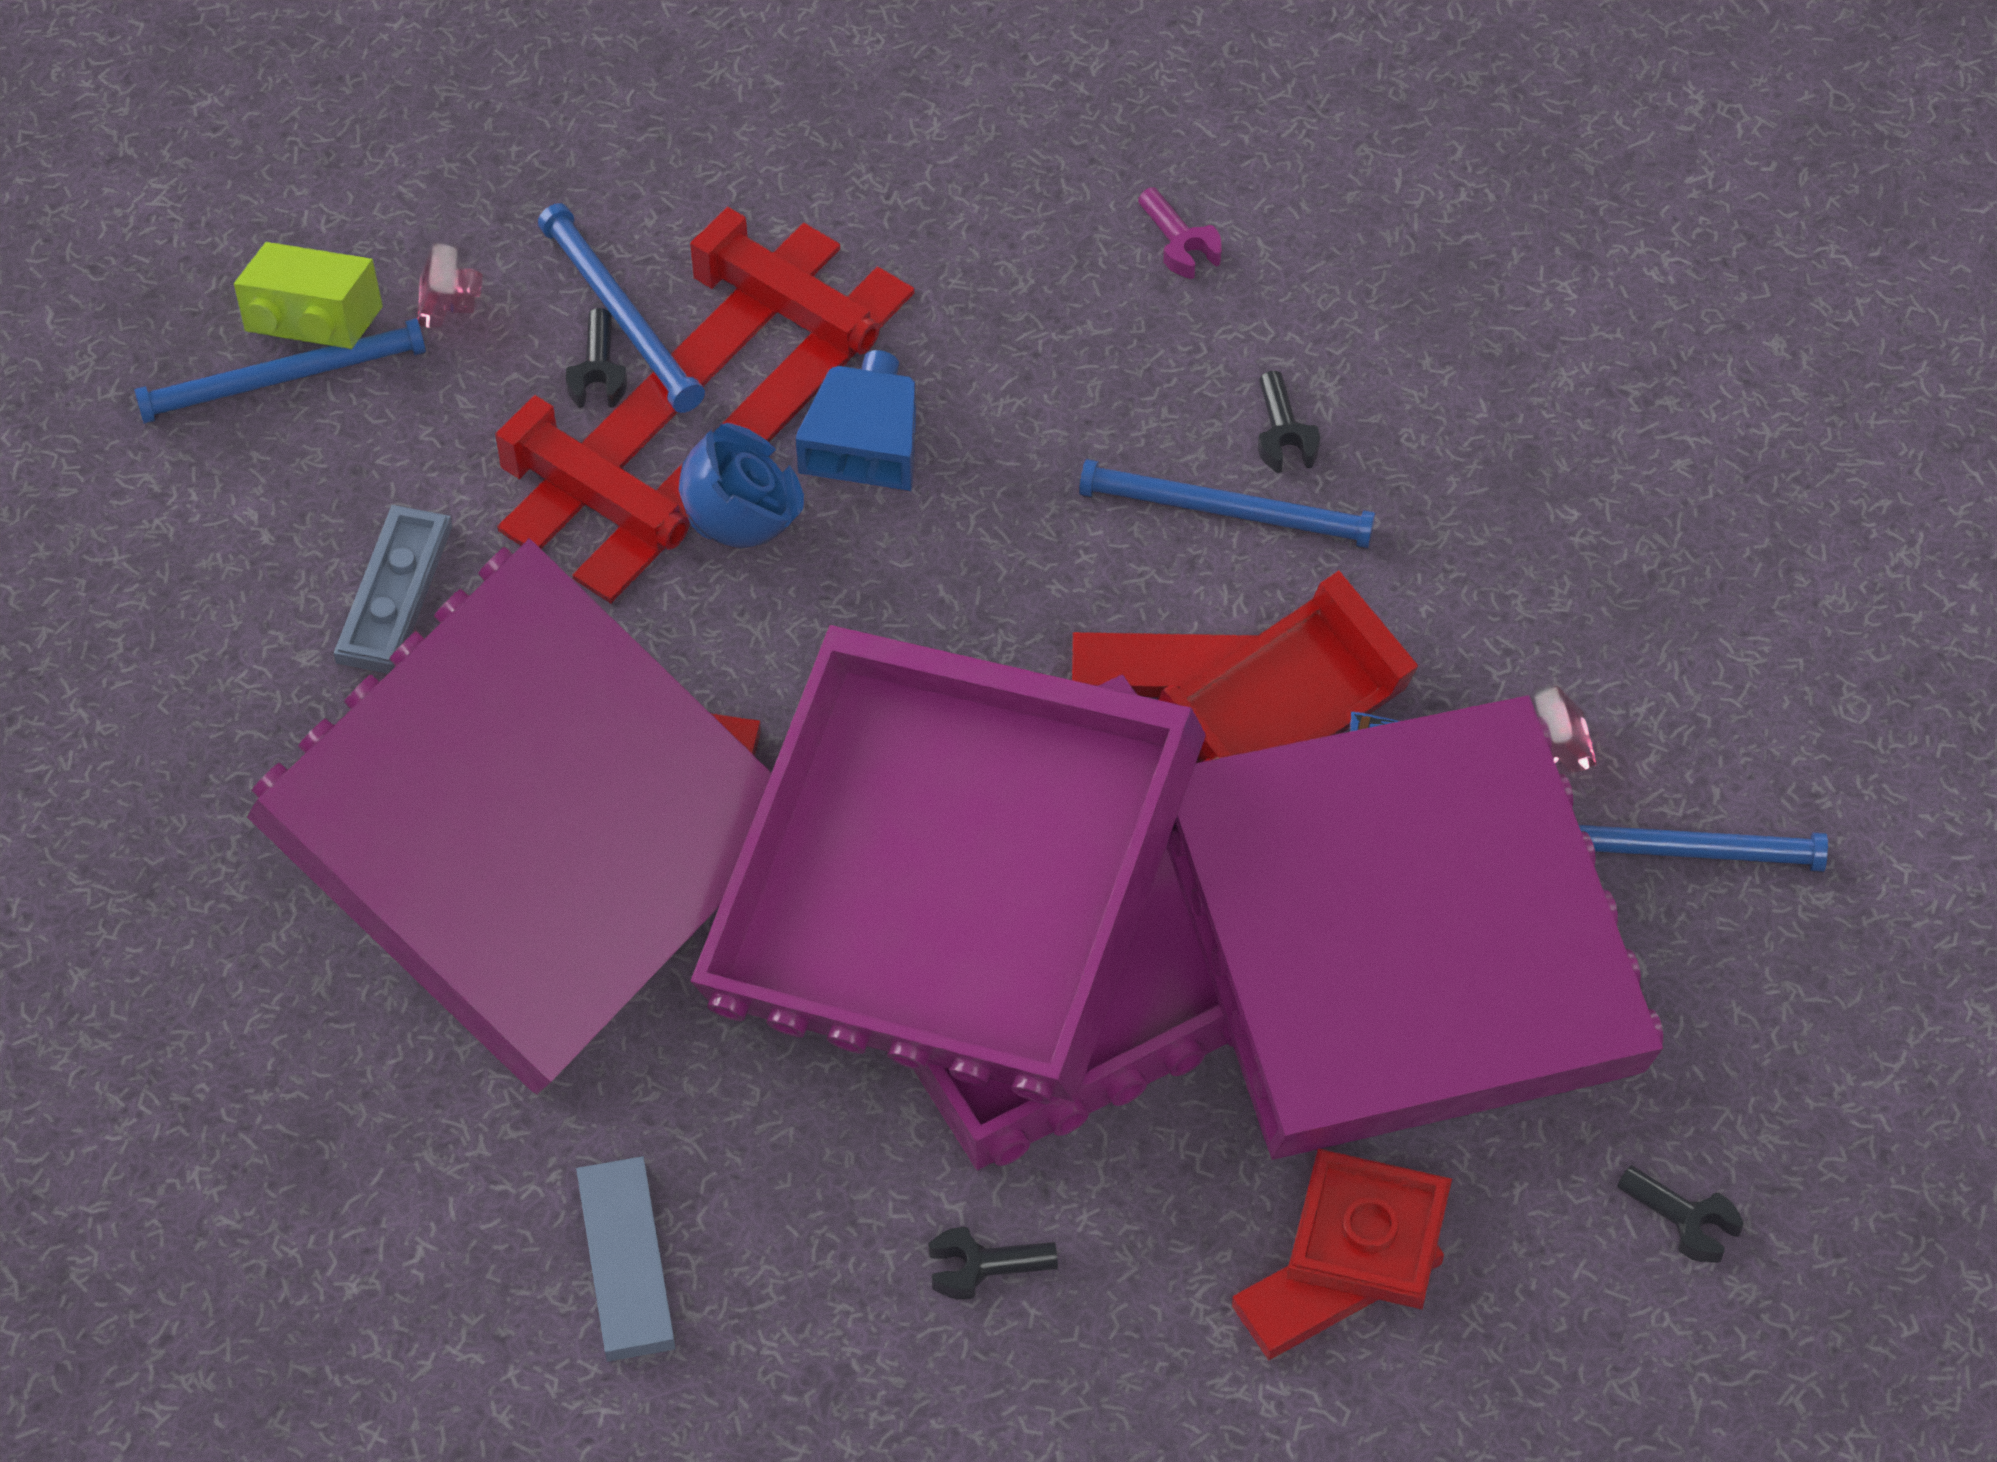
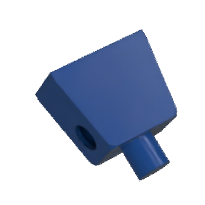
(861, 425)

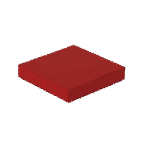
(1369, 1228)

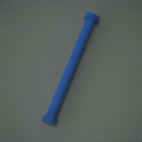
(279, 371)
(684, 392)
(1226, 503)
(1711, 845)

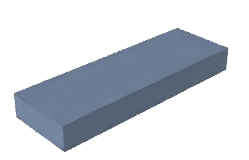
(393, 588)
(625, 1259)

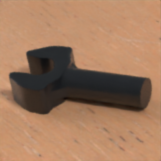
(597, 364)
(1284, 428)
(1685, 1214)
(984, 1261)

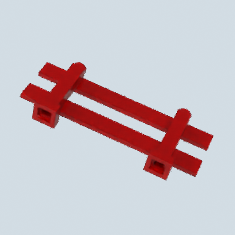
(593, 471)

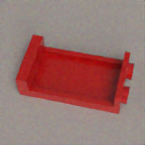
(1298, 676)

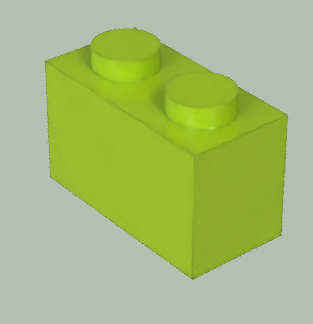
(308, 295)

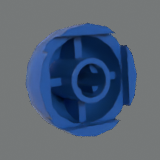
(737, 490)

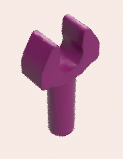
(1180, 235)

